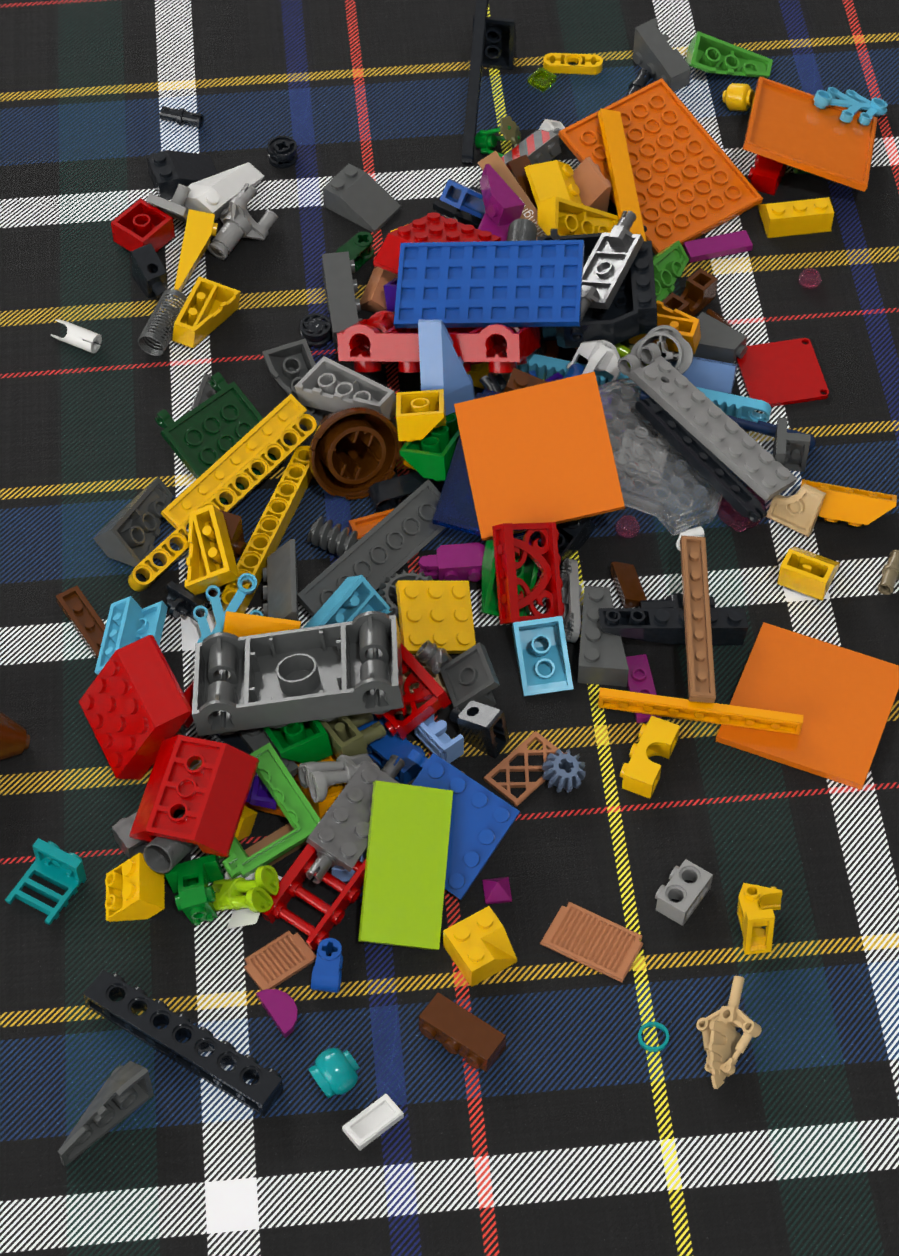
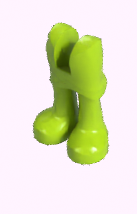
(257, 899)

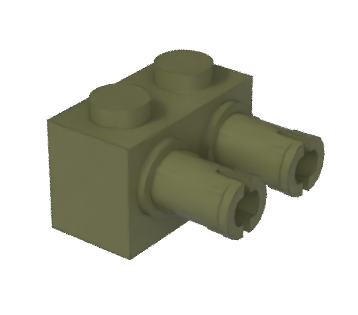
(347, 739)

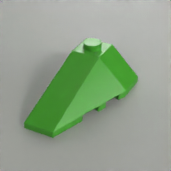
(725, 58)
(667, 268)

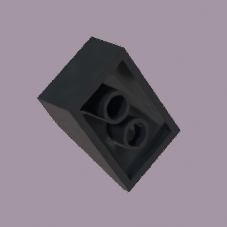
(499, 43)
(176, 167)

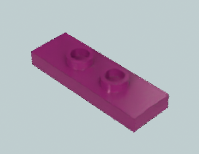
(640, 681)

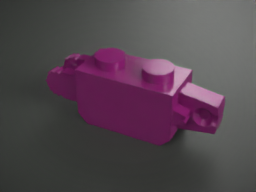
(454, 562)

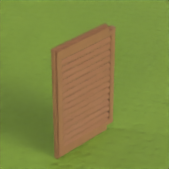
(593, 941)

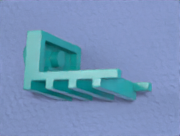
(56, 867)

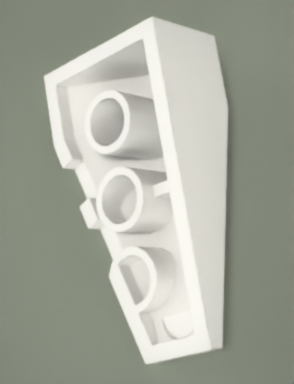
(215, 192)

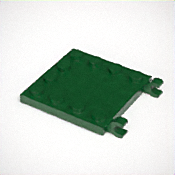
(211, 428)

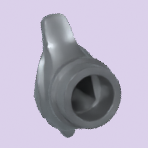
(433, 657)

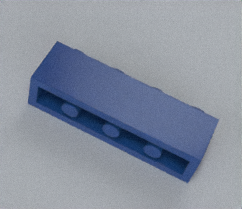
(393, 745)

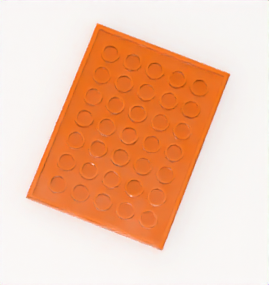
(677, 167)

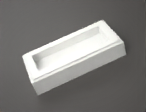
(372, 1121)

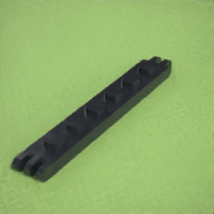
(702, 460)

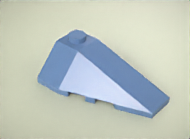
(441, 365)

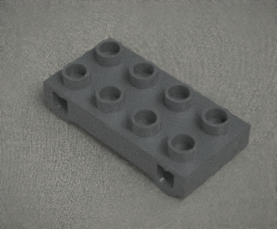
(297, 675)

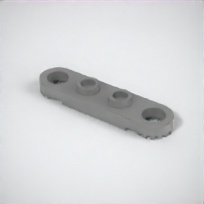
(571, 599)

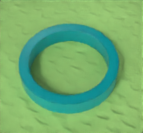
(649, 1048)

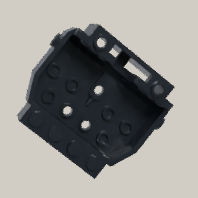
(620, 321)

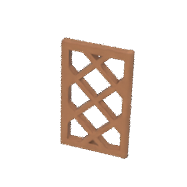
(503, 766)

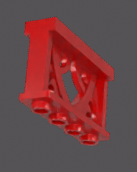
(545, 558)
(427, 689)

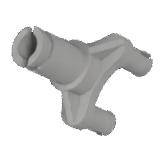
(240, 224)

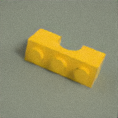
(656, 739)

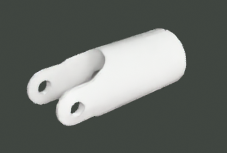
(80, 337)

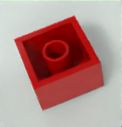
(141, 226)

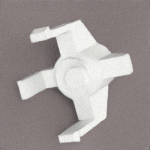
(600, 355)

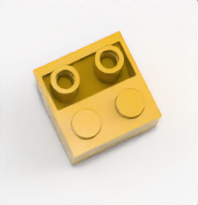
(807, 572)
(134, 891)

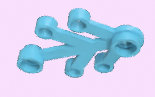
(875, 107)
(217, 606)

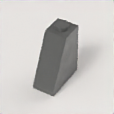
(719, 341)

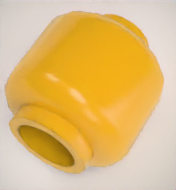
(738, 97)

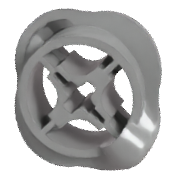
(662, 333)

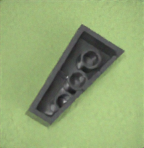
(601, 654)

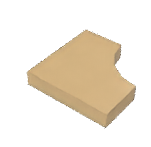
(797, 510)

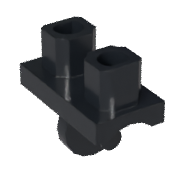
(183, 601)

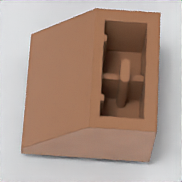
(592, 185)

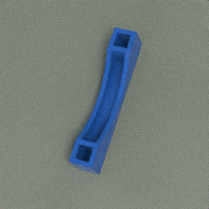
(463, 198)

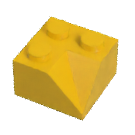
(419, 413)
(479, 946)

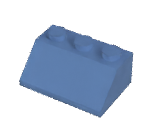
(711, 374)

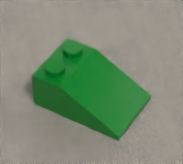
(526, 572)

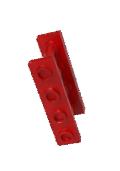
(291, 886)

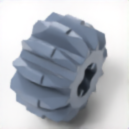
(557, 766)

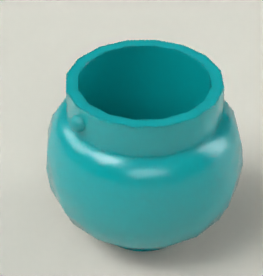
(335, 1071)

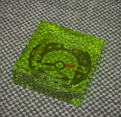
(542, 79)

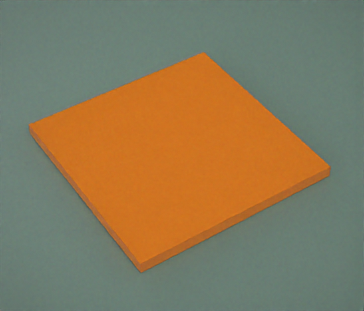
(812, 139)
(539, 454)
(837, 691)

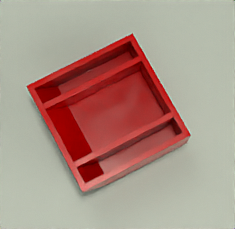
(427, 229)
(135, 707)

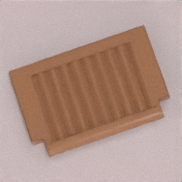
(279, 960)

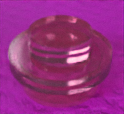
(810, 278)
(627, 526)

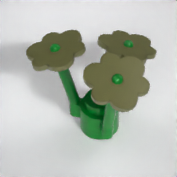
(487, 140)

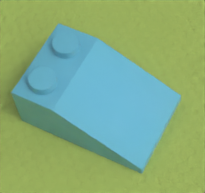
(542, 656)

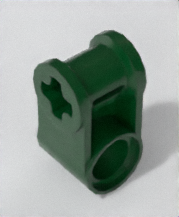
(359, 248)

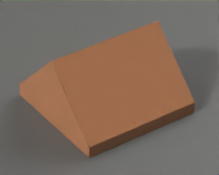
(374, 296)

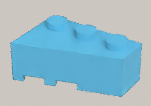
(349, 601)

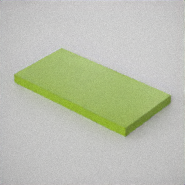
(406, 865)

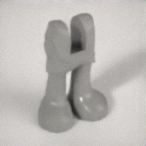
(322, 775)

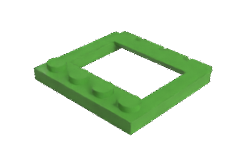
(294, 807)

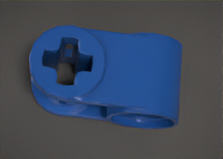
(328, 969)

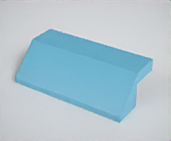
(129, 623)

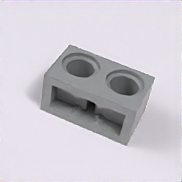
(687, 893)

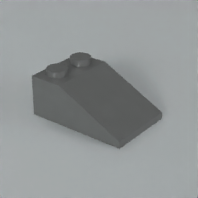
(359, 199)

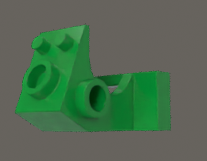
(192, 883)

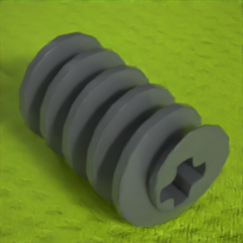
(331, 538)

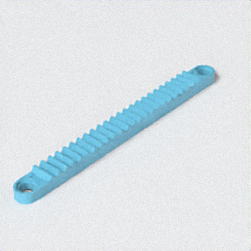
(730, 404)

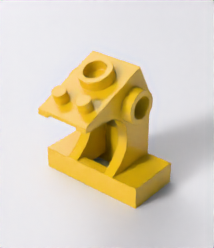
(756, 910)

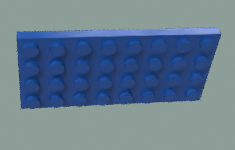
(490, 283)

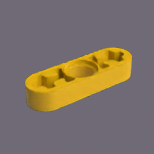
(553, 61)

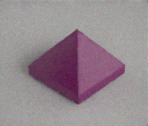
(497, 890)

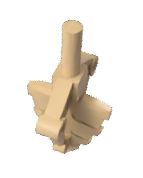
(721, 1038)

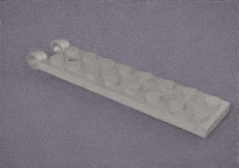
(707, 422)

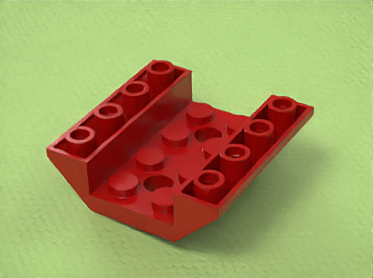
(211, 794)

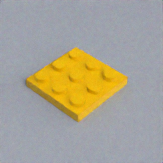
(435, 613)

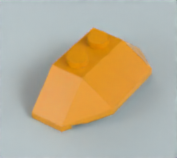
(852, 504)

